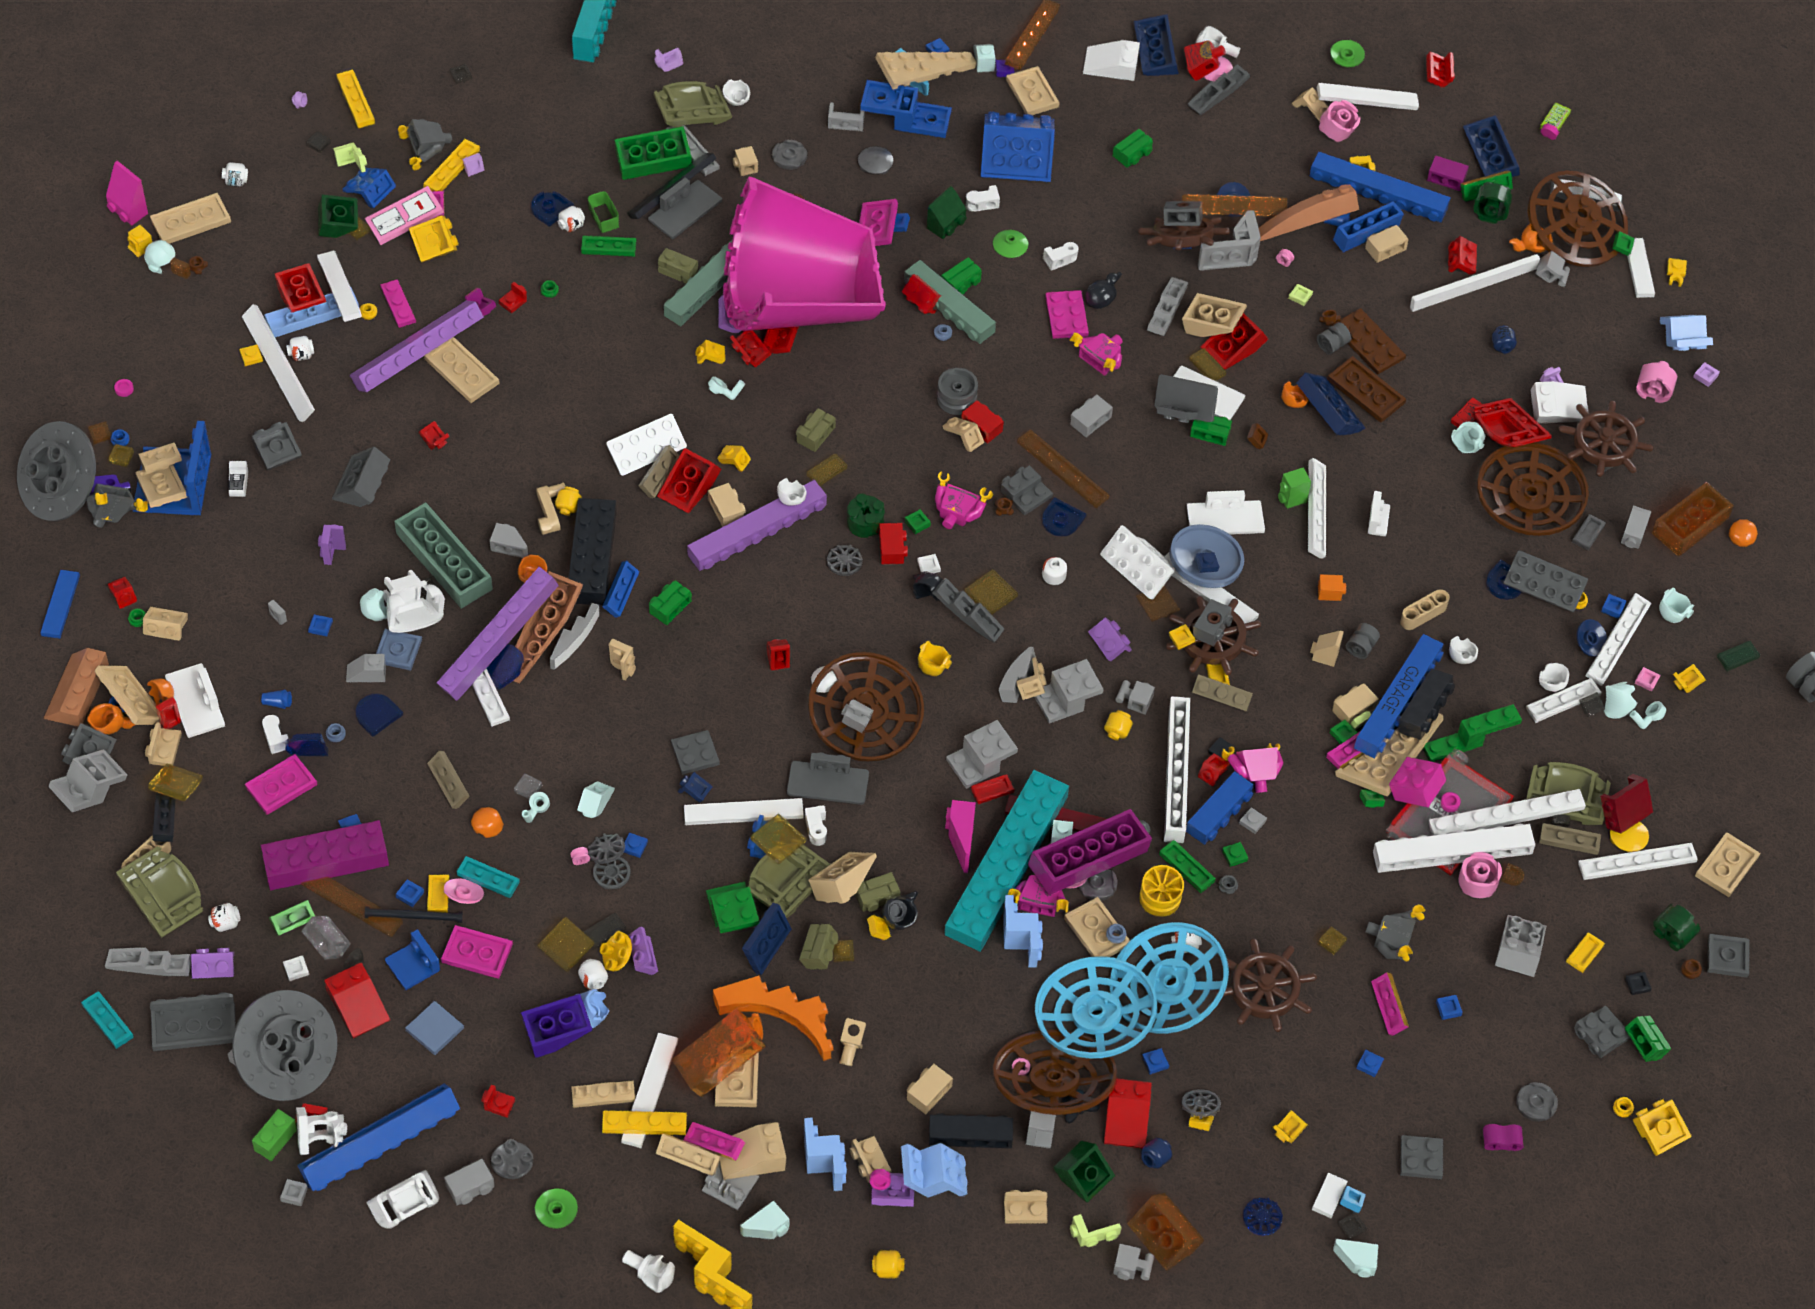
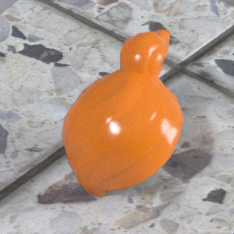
(1528, 241)
(108, 719)

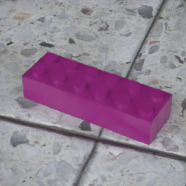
(1089, 851)
(325, 855)

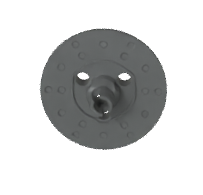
(56, 471)
(280, 1018)

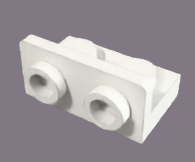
(1378, 516)

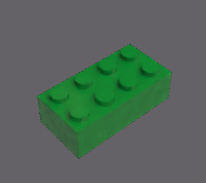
(653, 153)

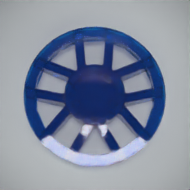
(1262, 1216)

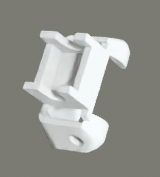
(405, 607)
(405, 1199)

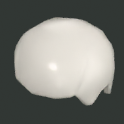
(736, 90)
(791, 493)
(1458, 647)
(1556, 674)
(828, 681)

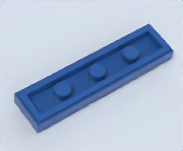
(60, 604)

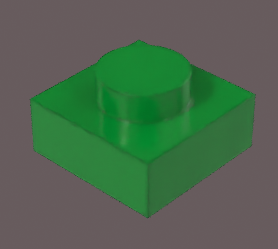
(1623, 243)
(917, 521)
(1342, 731)
(1372, 799)
(1235, 854)

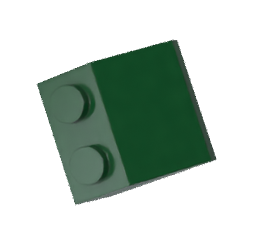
(946, 213)
(337, 216)
(1084, 1170)

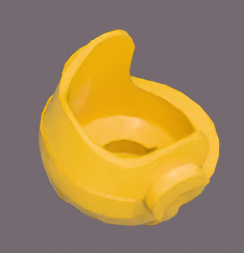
(933, 659)

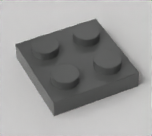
(695, 752)
(1728, 955)
(1421, 1157)

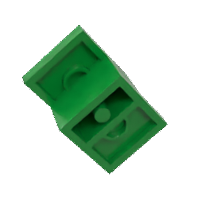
(732, 907)

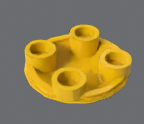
(1632, 839)
(616, 951)

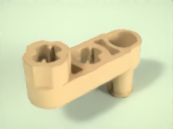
(550, 522)

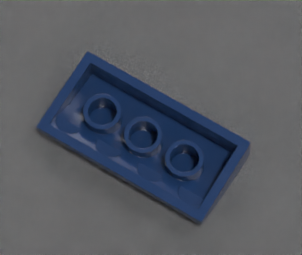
(1156, 46)
(1491, 147)
(1330, 404)

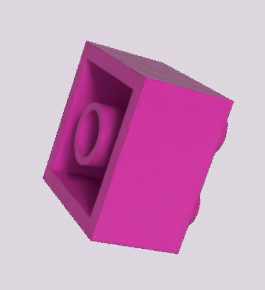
(1417, 782)

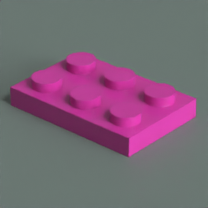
(881, 218)
(1066, 314)
(281, 784)
(477, 951)

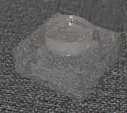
(527, 786)

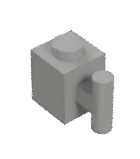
(1552, 267)
(1139, 696)
(856, 715)
(1128, 1262)

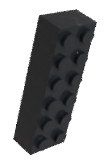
(593, 548)

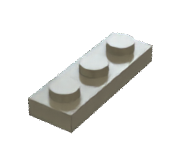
(659, 472)
(1222, 692)
(448, 779)
(1570, 838)

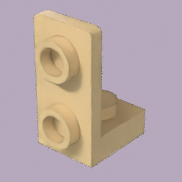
(1311, 99)
(967, 430)
(1034, 684)

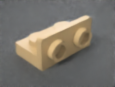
(159, 457)
(164, 623)
(622, 658)
(162, 745)
(869, 1156)
(1025, 1206)

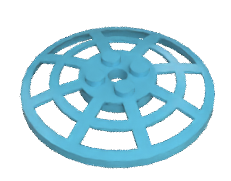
(1178, 969)
(1095, 1001)

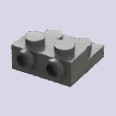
(276, 445)
(1025, 490)
(86, 741)
(1601, 1031)

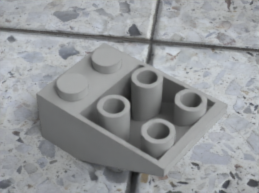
(1521, 945)

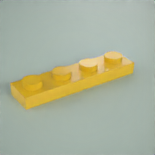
(355, 98)
(451, 166)
(644, 1122)

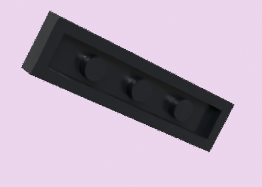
(164, 818)

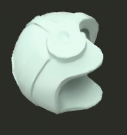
(158, 254)
(1468, 437)
(373, 605)
(1675, 606)

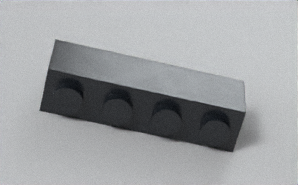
(1426, 704)
(971, 1131)

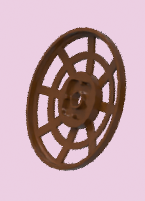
(1571, 219)
(1535, 483)
(872, 699)
(1052, 1077)

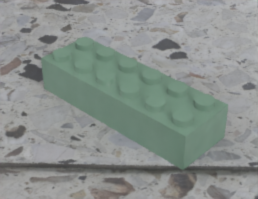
(443, 555)

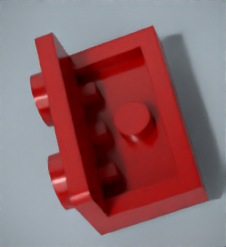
(1440, 69)
(1462, 255)
(921, 294)
(780, 339)
(751, 347)

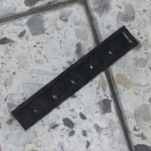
(689, 172)

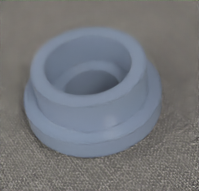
(943, 335)
(335, 728)
(1116, 928)

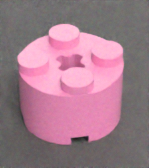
(1339, 120)
(1656, 381)
(1480, 875)

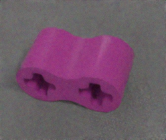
(1503, 1137)

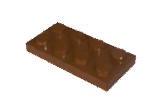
(1371, 342)
(1366, 389)

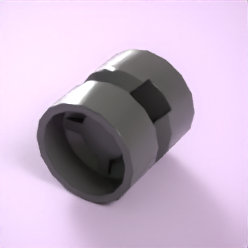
(1334, 338)
(1362, 640)

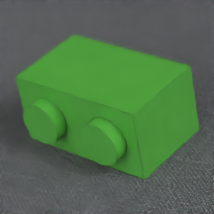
(1294, 488)
(292, 917)
(274, 1135)

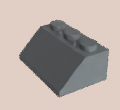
(362, 477)

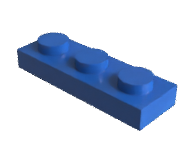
(620, 589)

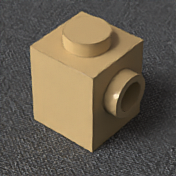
(745, 161)

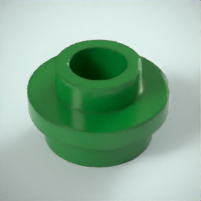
(549, 285)
(133, 615)

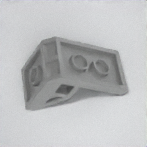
(1234, 253)

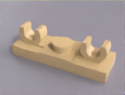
(603, 1094)
(688, 1154)

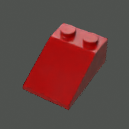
(299, 288)
(1235, 346)
(689, 480)
(356, 1000)
(1128, 1113)

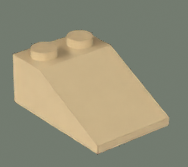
(1212, 316)
(842, 877)
(760, 1154)

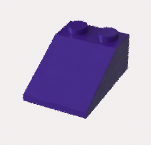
(556, 1024)

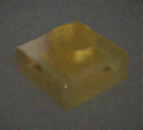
(362, 230)
(121, 455)
(1332, 940)
(843, 951)

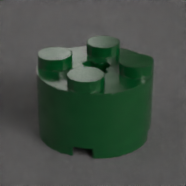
(1492, 202)
(865, 515)
(1676, 926)

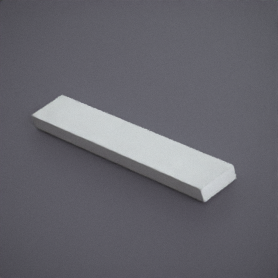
(1368, 96)
(339, 286)
(1317, 509)
(1217, 594)
(1618, 639)
(742, 811)
(1637, 861)
(652, 1082)

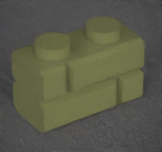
(677, 265)
(816, 429)
(877, 891)
(819, 946)

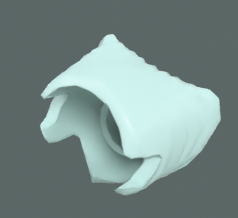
(1619, 700)

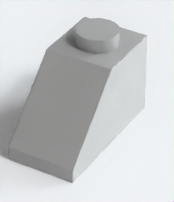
(1635, 527)
(508, 541)
(367, 669)

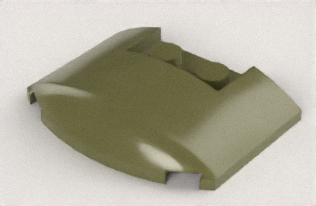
(692, 104)
(1566, 777)
(787, 882)
(162, 890)

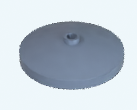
(1206, 539)

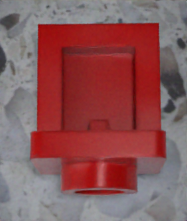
(434, 436)

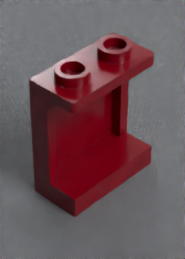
(1627, 805)

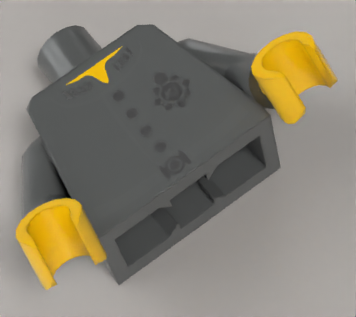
(425, 138)
(111, 503)
(1395, 933)

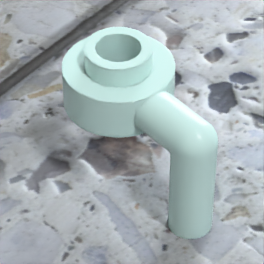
(718, 386)
(1654, 712)
(538, 796)

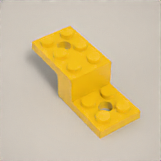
(712, 1267)

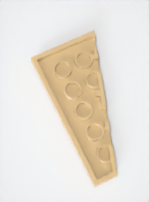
(922, 66)
(1378, 772)

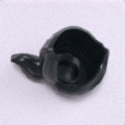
(1103, 291)
(925, 584)
(900, 911)

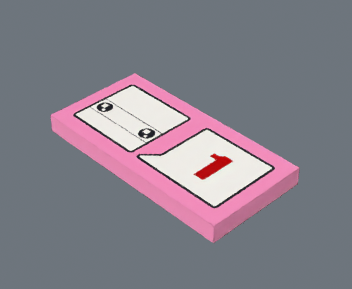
(403, 215)

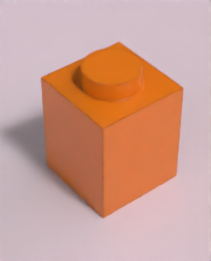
(1331, 587)

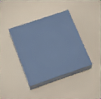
(399, 649)
(434, 1028)

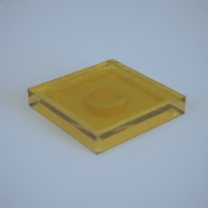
(991, 592)
(175, 782)
(778, 839)
(566, 944)

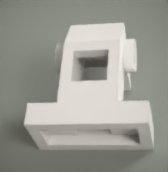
(306, 1132)

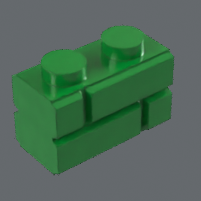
(1133, 148)
(963, 275)
(1213, 432)
(670, 602)
(1647, 1038)

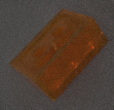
(1165, 1231)

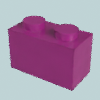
(1447, 173)

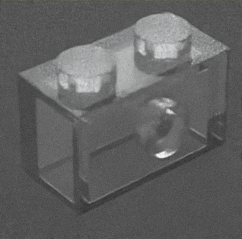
(326, 937)

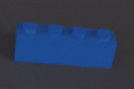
(1358, 230)
(1219, 808)

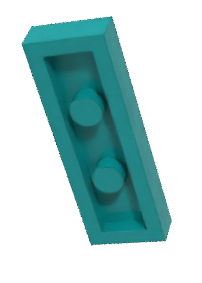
(488, 877)
(107, 1019)

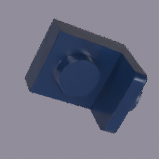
(694, 786)

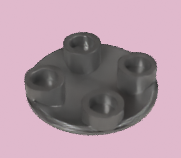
(875, 160)
(512, 1159)

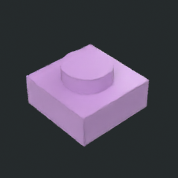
(473, 164)
(1706, 374)

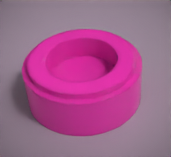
(1549, 131)
(123, 387)
(1450, 802)
(880, 1179)

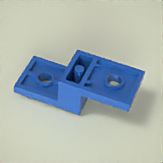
(908, 112)

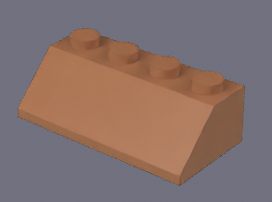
(77, 687)

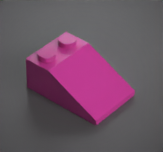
(126, 195)
(960, 825)

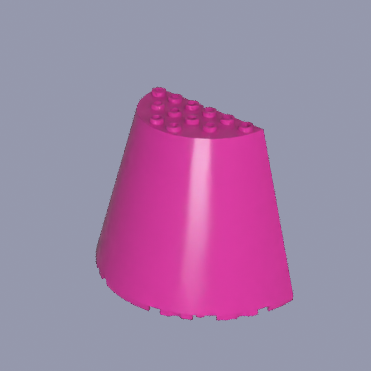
(797, 264)

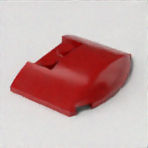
(1509, 423)

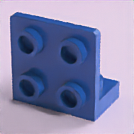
(372, 185)
(413, 962)

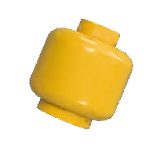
(567, 500)
(1118, 725)
(888, 1264)

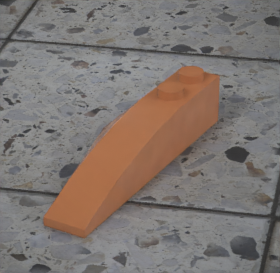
(1312, 211)
(547, 622)

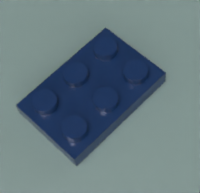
(766, 938)

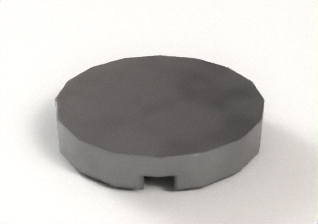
(784, 155)
(1095, 887)
(1539, 1107)

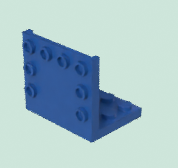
(1018, 147)
(192, 472)

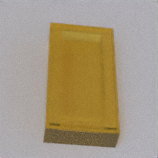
(1208, 365)
(827, 469)

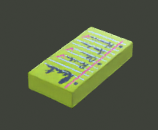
(1556, 116)

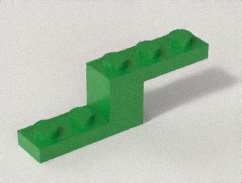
(1473, 732)

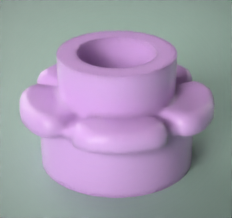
(299, 99)

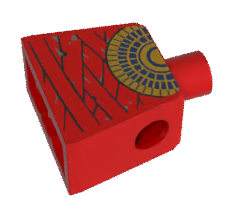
(1203, 58)

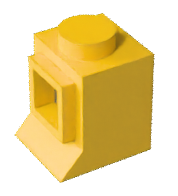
(138, 240)

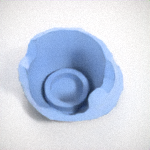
(594, 1006)

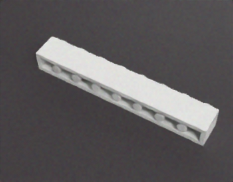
(1177, 769)
(1452, 847)

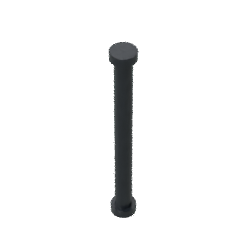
(413, 914)

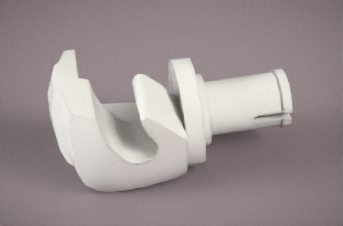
(1217, 39)
(651, 1270)

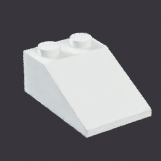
(1112, 60)
(1557, 402)

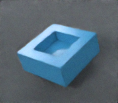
(1352, 1199)

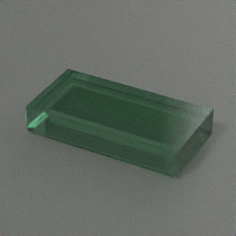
(1738, 656)

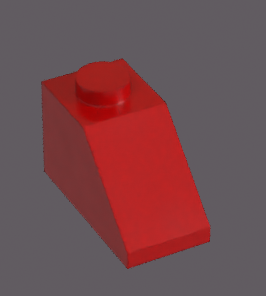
(778, 654)

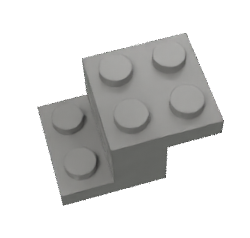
(1068, 691)
(982, 754)
(87, 780)

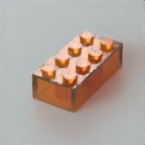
(1692, 519)
(718, 1052)

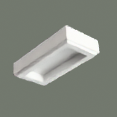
(1329, 1195)

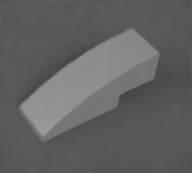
(1020, 669)

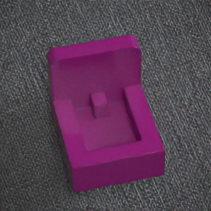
(484, 304)

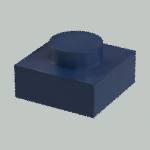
(1207, 562)

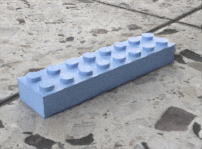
(285, 322)

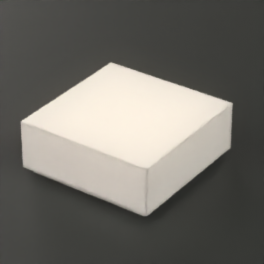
(929, 563)
(296, 968)

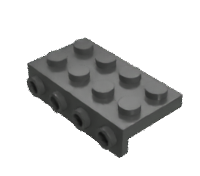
(192, 1021)

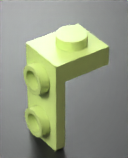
(348, 154)
(1079, 1230)

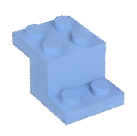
(1686, 332)
(1022, 931)
(824, 1154)
(934, 1170)

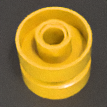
(1161, 890)

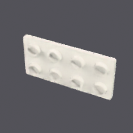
(1227, 398)
(645, 444)
(1228, 512)
(1138, 561)
(196, 700)

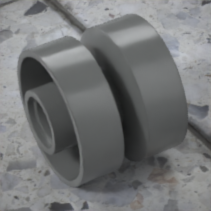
(1803, 676)

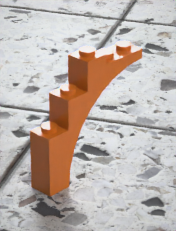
(753, 996)

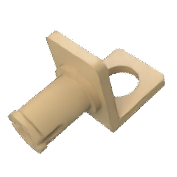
(850, 1042)

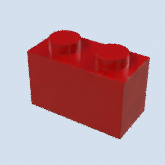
(988, 423)
(892, 543)

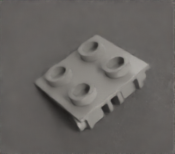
(729, 1191)

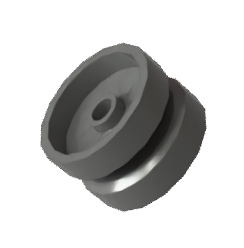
(956, 390)

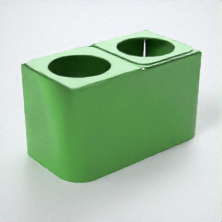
(600, 199)

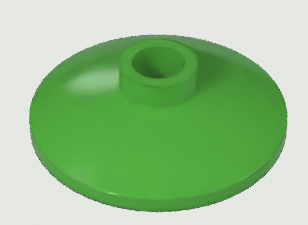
(1349, 48)
(1010, 248)
(553, 1200)

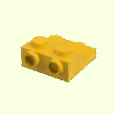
(433, 238)
(1661, 1126)

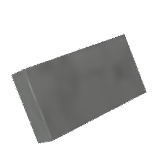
(1588, 532)

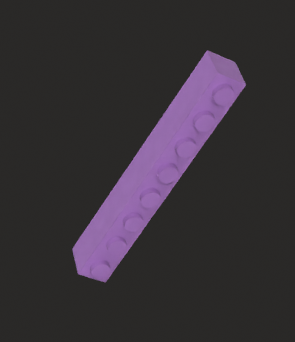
(416, 346)
(754, 527)
(498, 633)

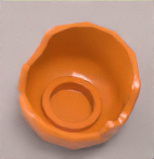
(1291, 393)
(1743, 533)
(529, 565)
(161, 690)
(487, 822)

